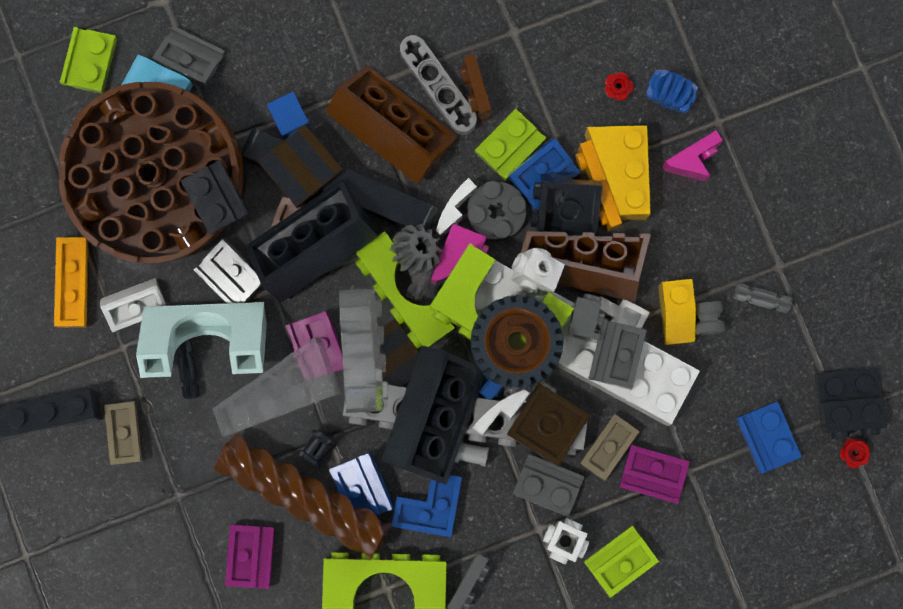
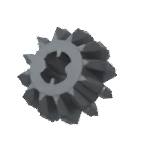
(416, 250)

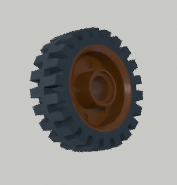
(522, 317)

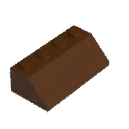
(391, 123)

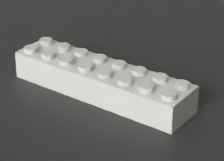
(659, 380)

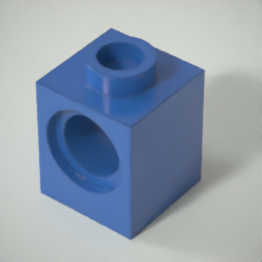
(288, 114)

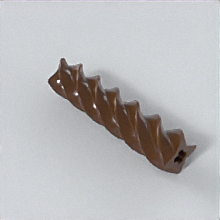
(302, 497)

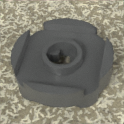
(500, 227)

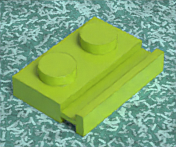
(88, 60)
(510, 144)
(621, 561)

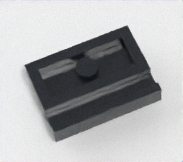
(215, 197)

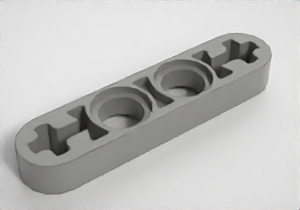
(437, 85)

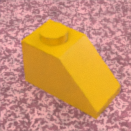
(678, 311)

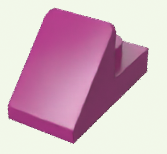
(688, 162)

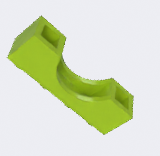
(377, 261)

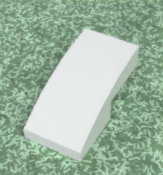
(450, 213)
(507, 407)

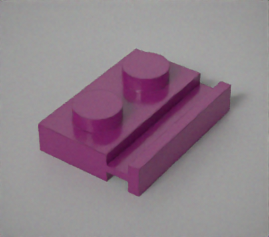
(317, 326)
(654, 474)
(250, 556)

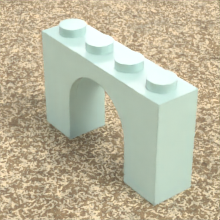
(169, 326)

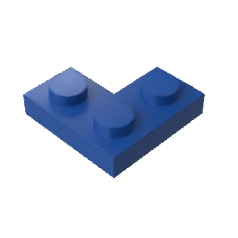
(433, 516)

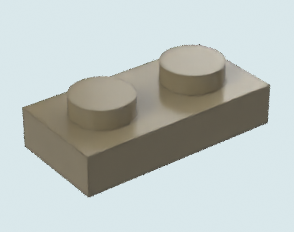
(123, 433)
(609, 447)

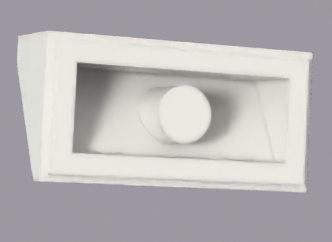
(128, 305)

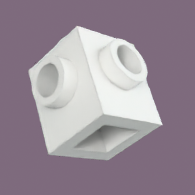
(536, 272)
(577, 546)

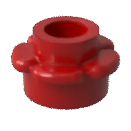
(615, 93)
(863, 453)

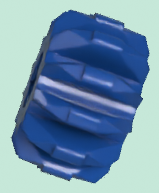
(671, 91)

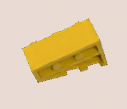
(625, 166)

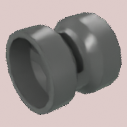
(708, 315)

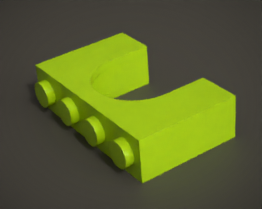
(457, 296)
(345, 575)

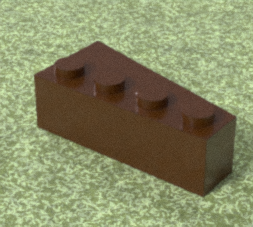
(594, 262)

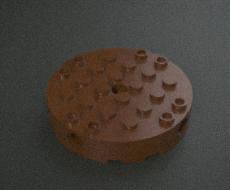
(107, 162)

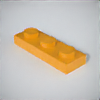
(588, 161)
(71, 282)

